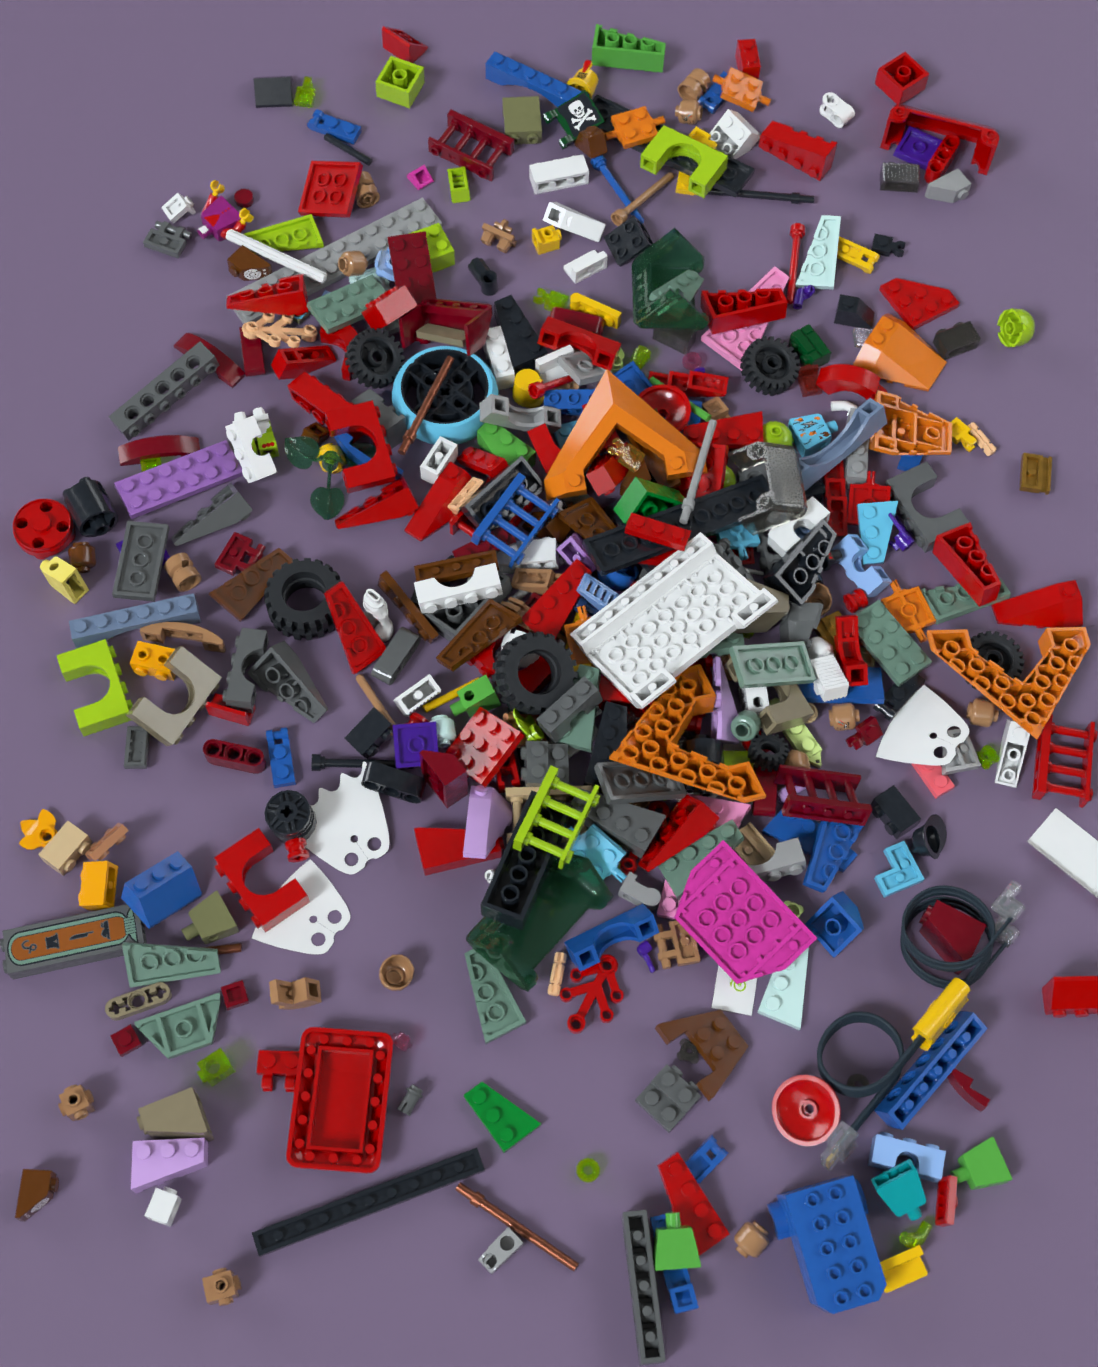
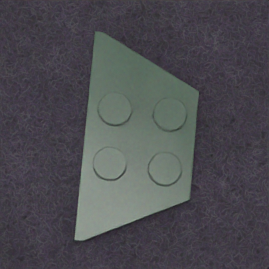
(183, 1027)

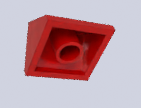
(402, 44)

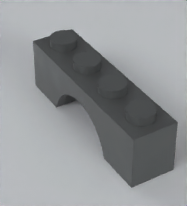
(250, 648)

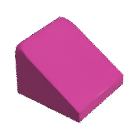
(420, 177)

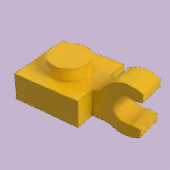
(702, 137)
(961, 433)

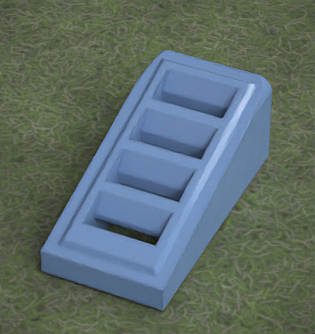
(608, 594)

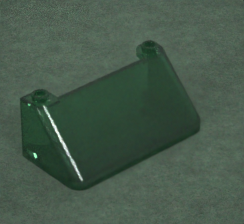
(656, 267)
(559, 905)

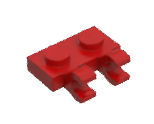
(277, 1064)

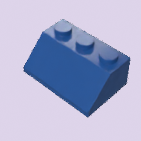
(162, 890)

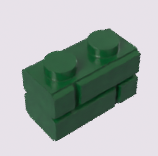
(809, 347)

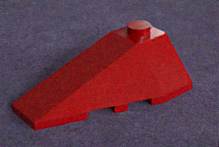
(283, 298)
(392, 503)
(434, 508)
(1047, 607)
(687, 824)

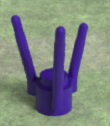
(903, 538)

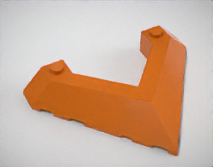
(609, 409)
(1028, 701)
(655, 738)

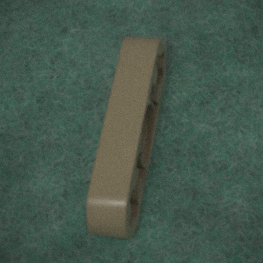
(124, 1013)

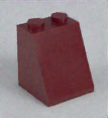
(951, 932)

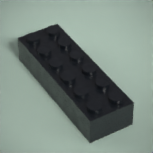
(522, 872)

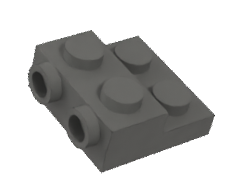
(539, 757)
(668, 1097)

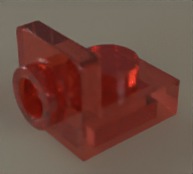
(807, 380)

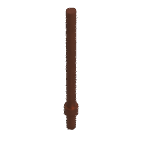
(410, 435)
(477, 1200)

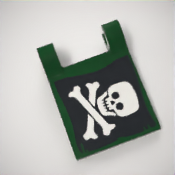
(575, 117)

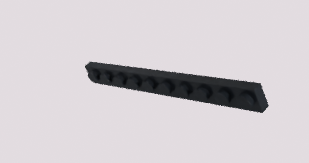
(367, 1202)

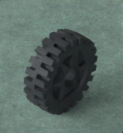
(770, 352)
(361, 361)
(1000, 651)

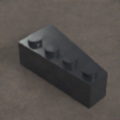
(518, 334)

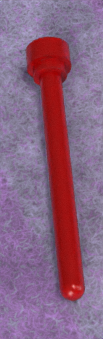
(797, 232)
(538, 389)

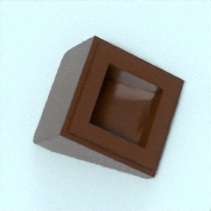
(316, 432)

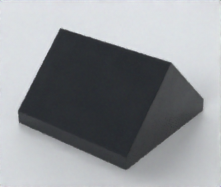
(273, 91)

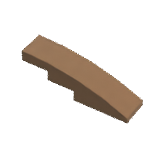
(536, 580)

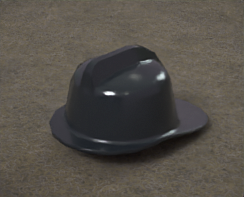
(930, 838)

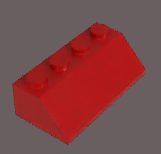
(1071, 996)

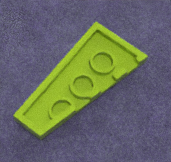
(290, 235)

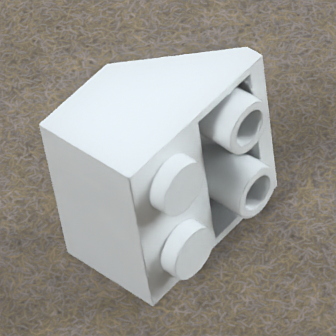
(734, 135)

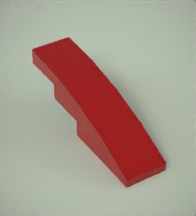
(695, 383)
(835, 499)

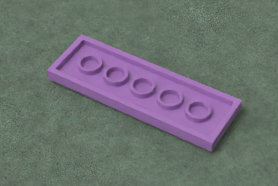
(178, 479)

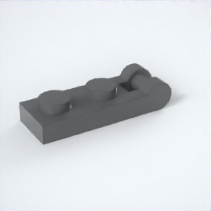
(724, 550)

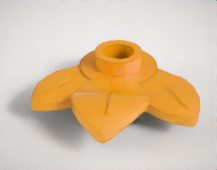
(37, 830)

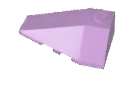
(724, 706)
(486, 821)

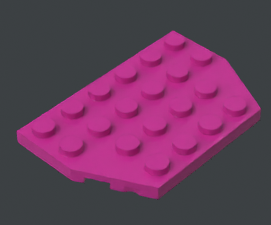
(739, 918)

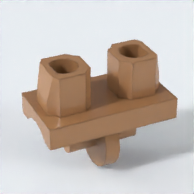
(500, 233)

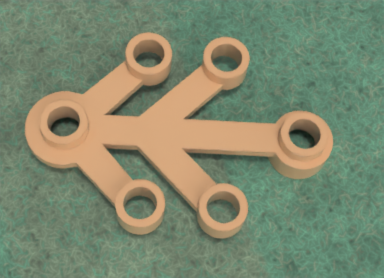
(257, 329)

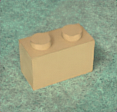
(65, 848)

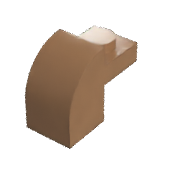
(295, 994)

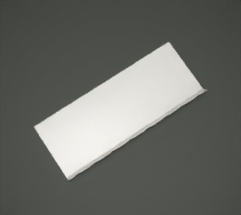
(1069, 849)

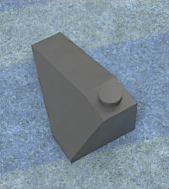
(226, 510)
(800, 623)
(287, 678)

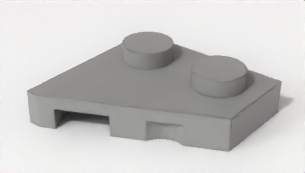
(965, 757)

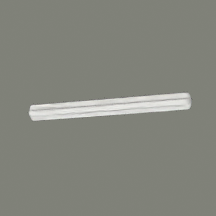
(276, 256)

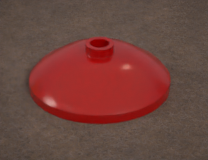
(670, 403)
(793, 1117)

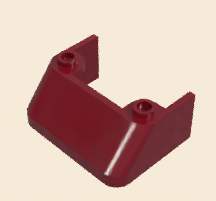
(460, 315)

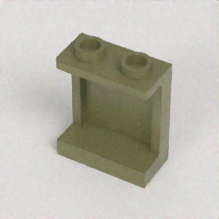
(522, 119)

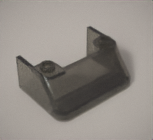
(786, 493)

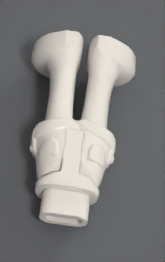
(377, 614)

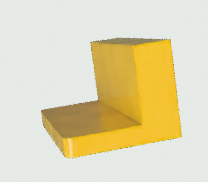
(903, 1268)

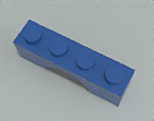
(633, 925)

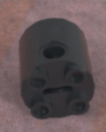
(90, 507)
(707, 747)

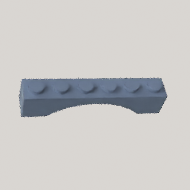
(863, 424)
(109, 624)

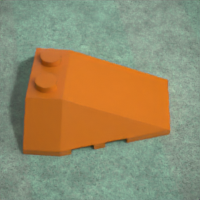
(900, 355)
(910, 430)

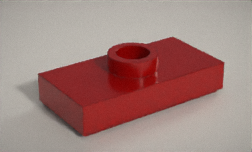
(946, 1201)

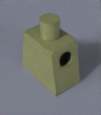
(210, 920)

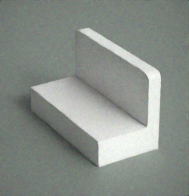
(586, 265)
(549, 368)

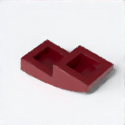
(962, 1084)

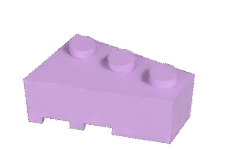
(166, 1159)

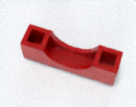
(558, 334)

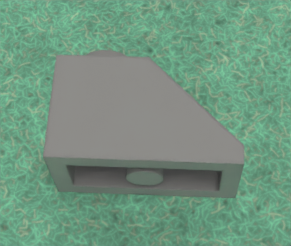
(949, 187)

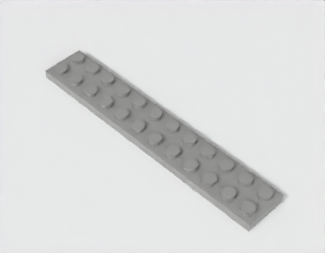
(367, 240)

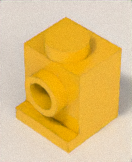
(546, 239)

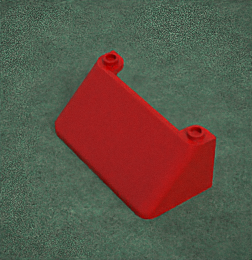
(984, 136)

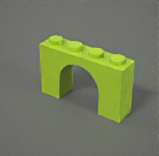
(670, 143)
(113, 707)

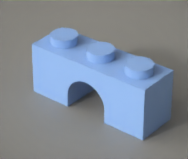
(870, 581)
(926, 1159)

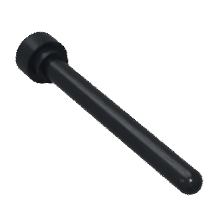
(320, 762)

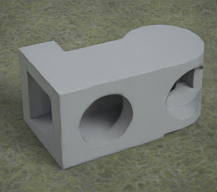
(639, 894)
(500, 1250)

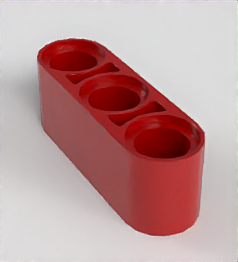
(942, 158)

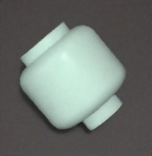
(445, 730)

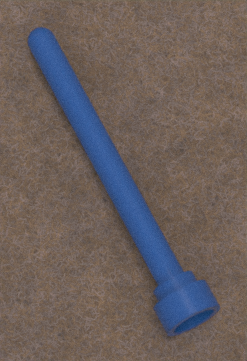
(599, 163)

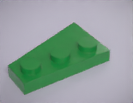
(500, 1117)

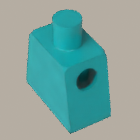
(901, 1190)

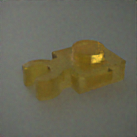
(628, 455)

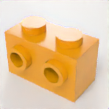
(150, 660)
(98, 885)

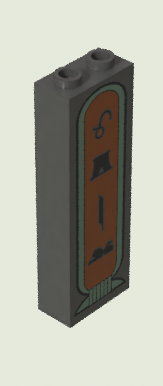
(70, 941)

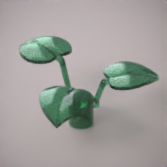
(303, 451)

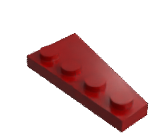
(691, 1202)

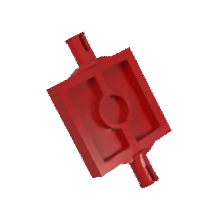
(865, 493)

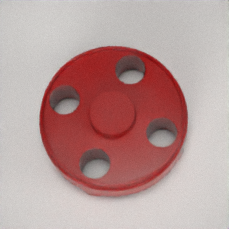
(43, 528)

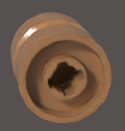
(694, 85)
(366, 192)
(182, 572)

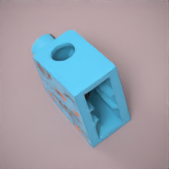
(811, 433)

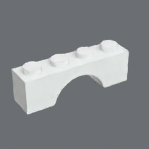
(435, 596)

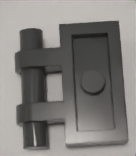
(166, 243)

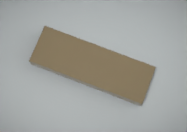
(442, 335)

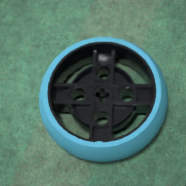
(446, 418)

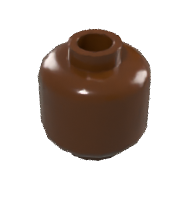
(82, 556)

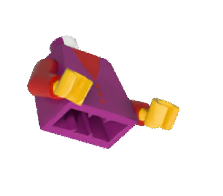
(221, 216)

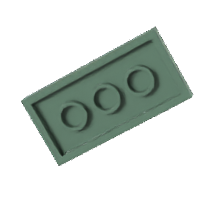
(345, 304)
(890, 644)
(772, 664)

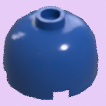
(620, 579)

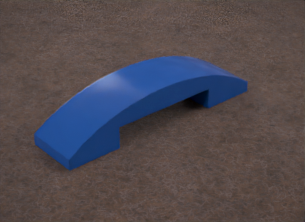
(345, 441)
(677, 1280)

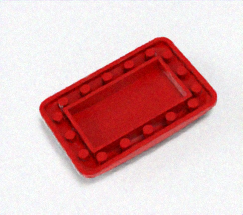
(340, 1100)

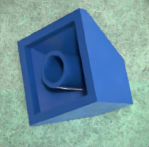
(836, 923)

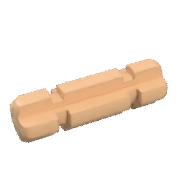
(982, 440)
(557, 974)

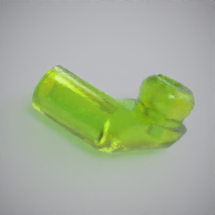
(916, 1238)

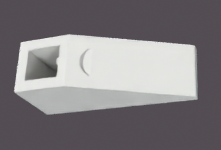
(573, 221)
(1011, 754)

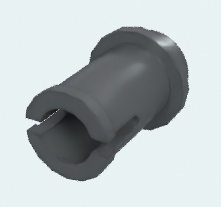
(410, 1099)

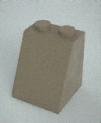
(771, 616)
(175, 1117)

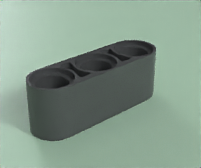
(396, 655)

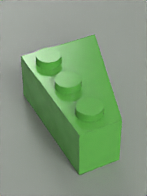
(502, 443)

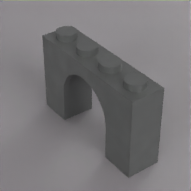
(924, 529)

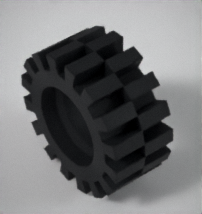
(766, 760)

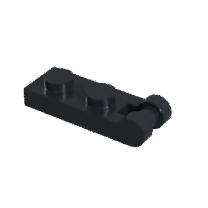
(898, 696)

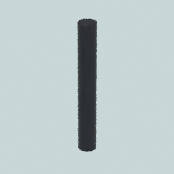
(348, 149)

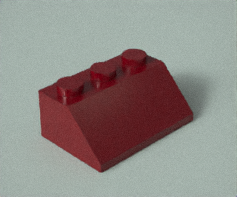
(445, 775)

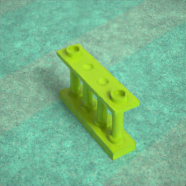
(543, 800)

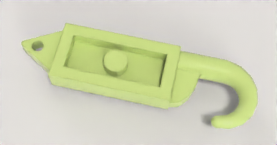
(802, 740)

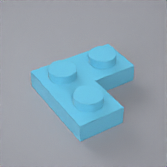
(903, 872)

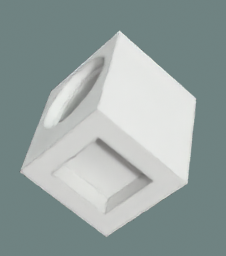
(163, 1206)

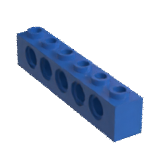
(930, 1070)

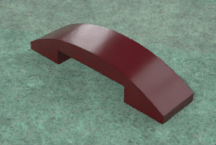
(227, 371)
(156, 447)

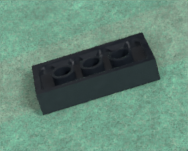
(484, 499)

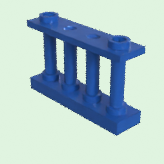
(506, 503)

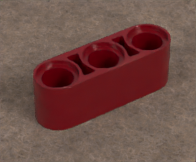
(582, 320)
(252, 355)
(227, 749)
(766, 806)

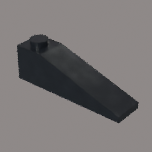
(801, 565)

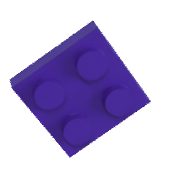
(917, 147)
(412, 739)

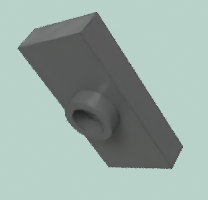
(136, 748)

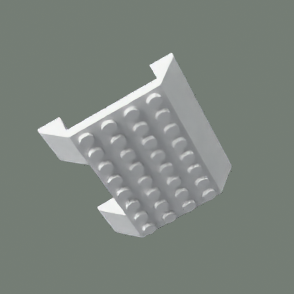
(669, 620)

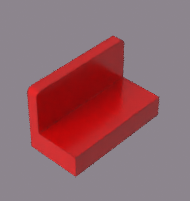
(218, 709)

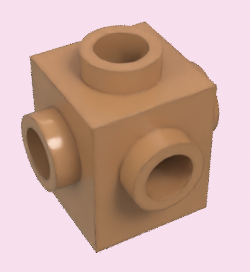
(83, 1105)
(214, 1282)

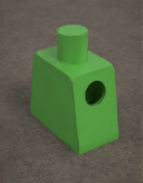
(476, 695)
(982, 1166)
(675, 1245)

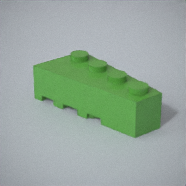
(626, 51)

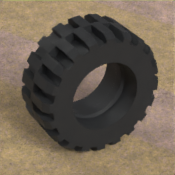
(290, 579)
(507, 672)

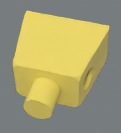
(57, 574)

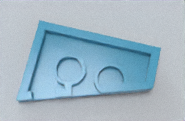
(875, 529)

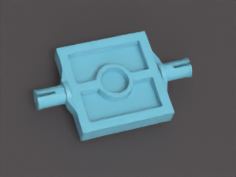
(740, 539)
(601, 851)

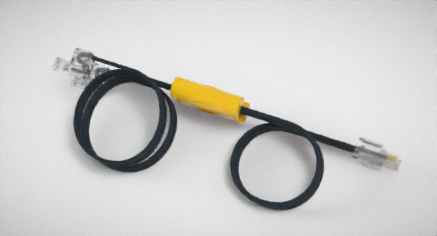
(938, 1015)

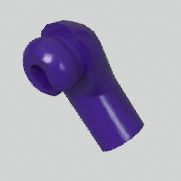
(802, 294)

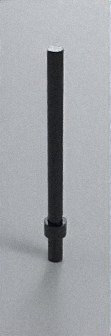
(794, 198)

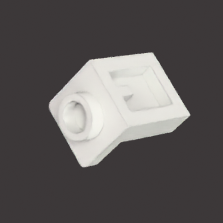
(177, 207)

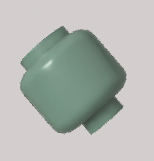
(746, 725)

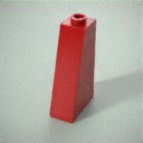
(443, 849)

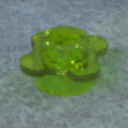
(992, 756)

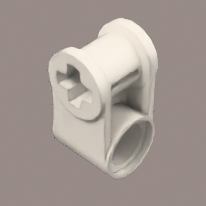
(837, 111)

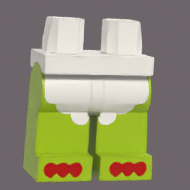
(266, 440)

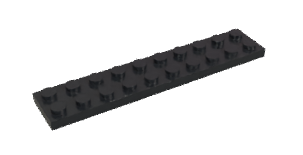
(730, 182)
(711, 515)

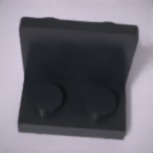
(628, 240)

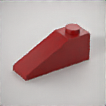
(292, 362)

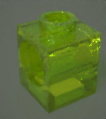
(216, 1057)

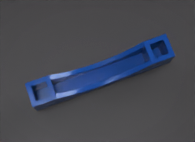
(510, 72)

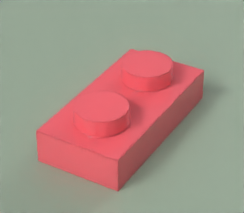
(934, 780)

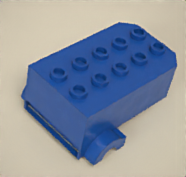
(831, 1242)

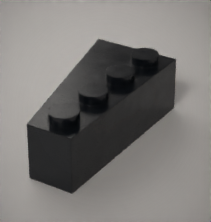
(608, 739)

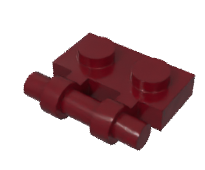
(235, 552)

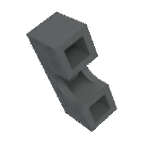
(557, 718)

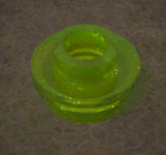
(588, 1162)

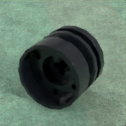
(299, 824)

